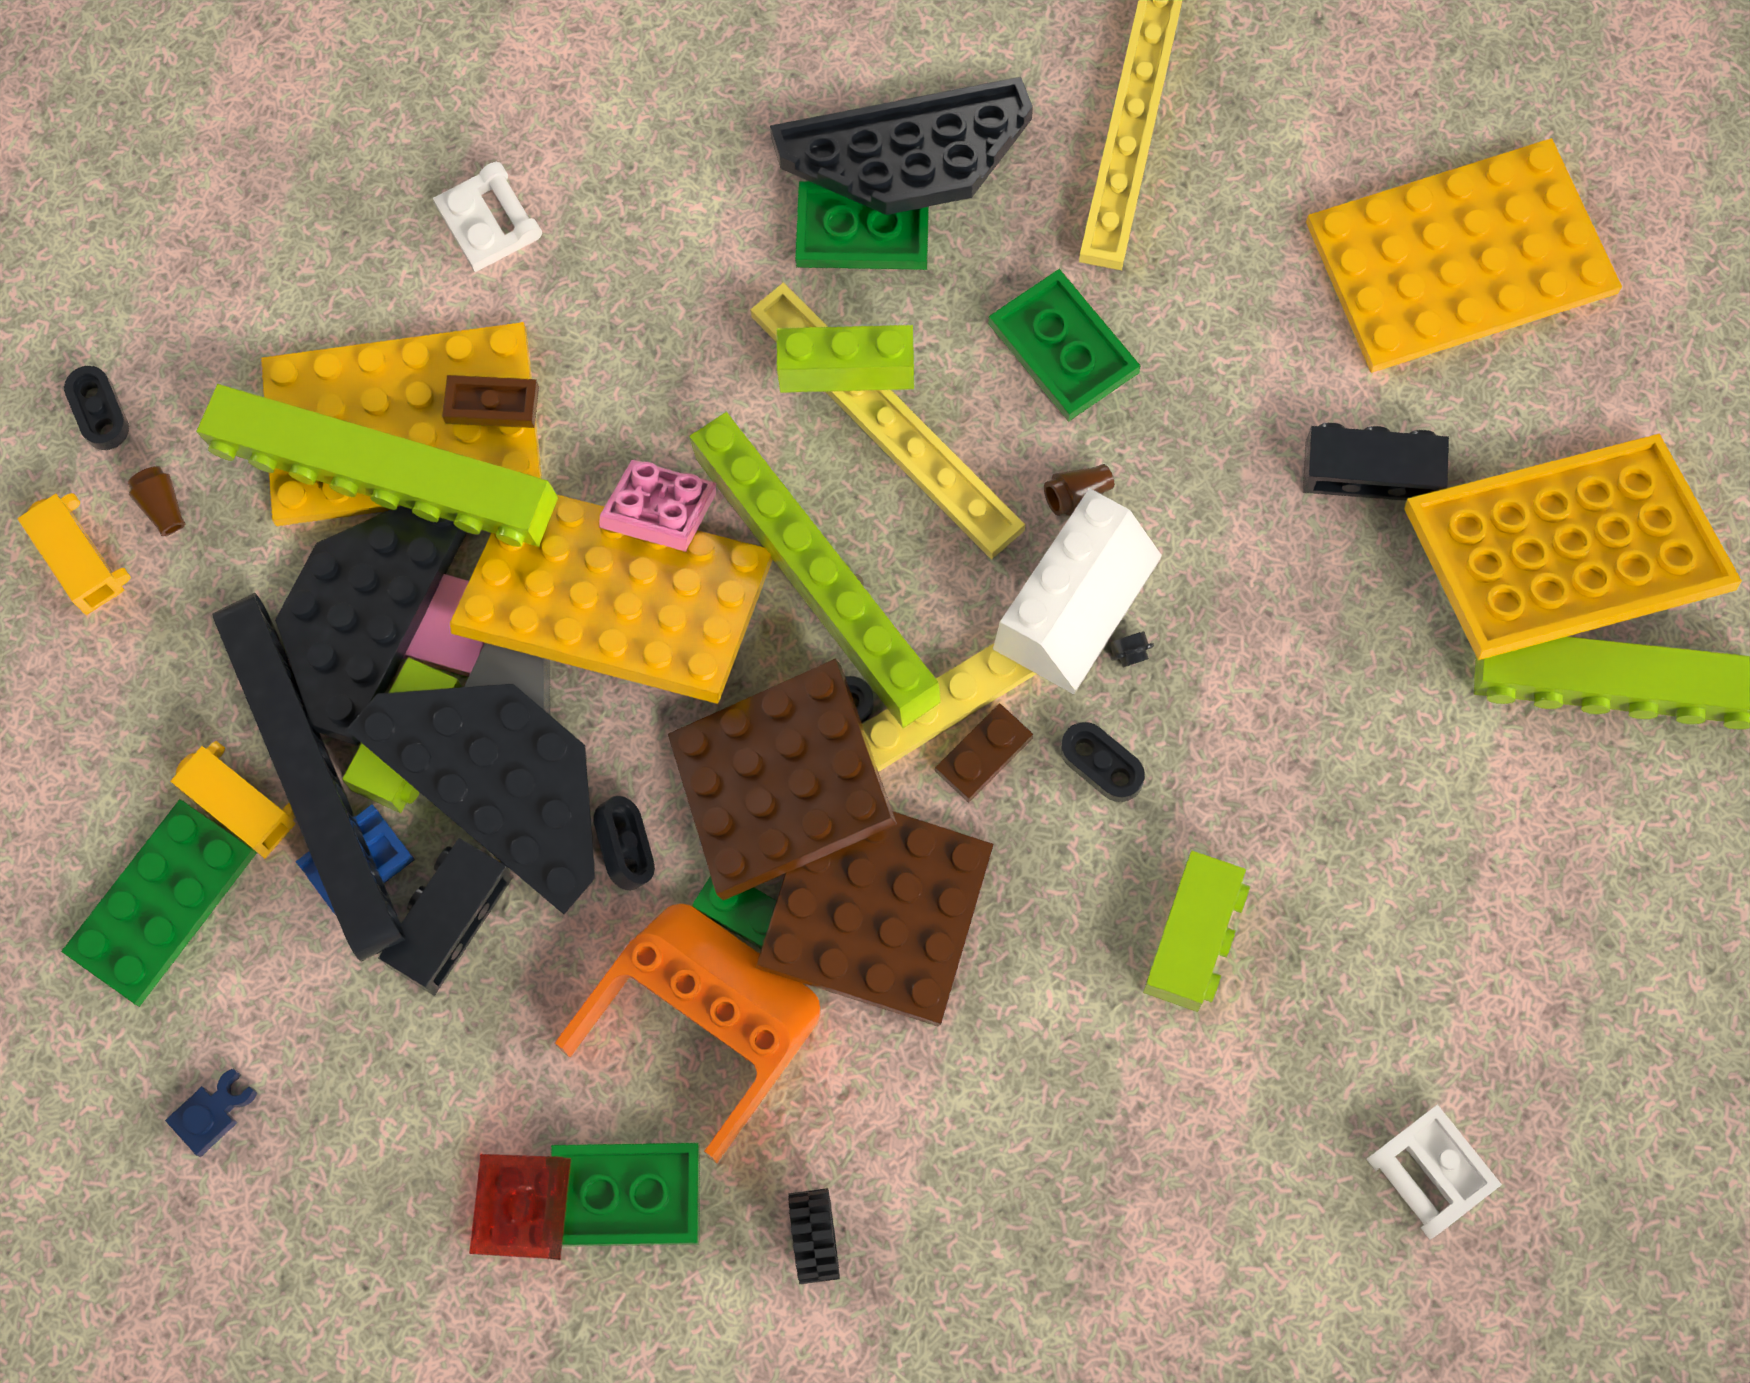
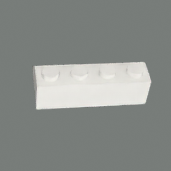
(1078, 592)

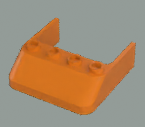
(719, 988)

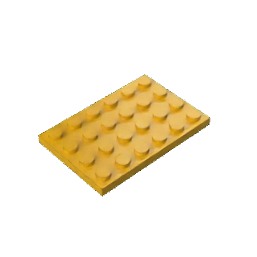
(1462, 255)
(400, 392)
(1570, 546)
(617, 601)

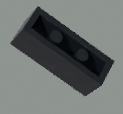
(1374, 462)
(446, 915)

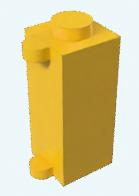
(72, 553)
(232, 800)

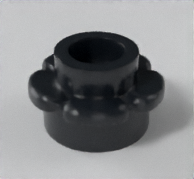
(1131, 649)

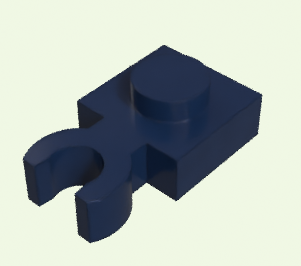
(206, 1117)

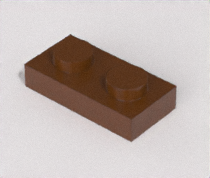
(490, 401)
(984, 752)

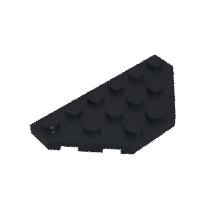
(910, 148)
(360, 611)
(497, 773)

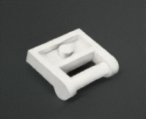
(474, 223)
(1446, 1161)

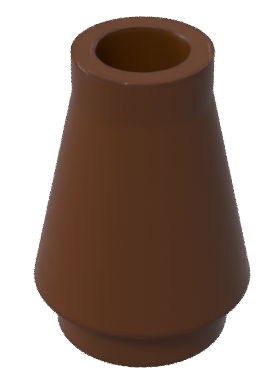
(1068, 488)
(157, 499)

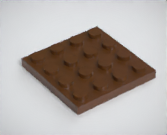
(780, 779)
(881, 918)

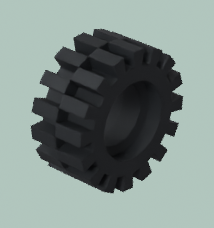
(813, 1236)

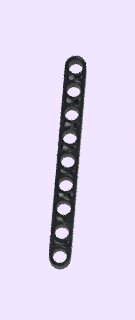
(309, 779)

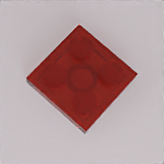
(520, 1206)

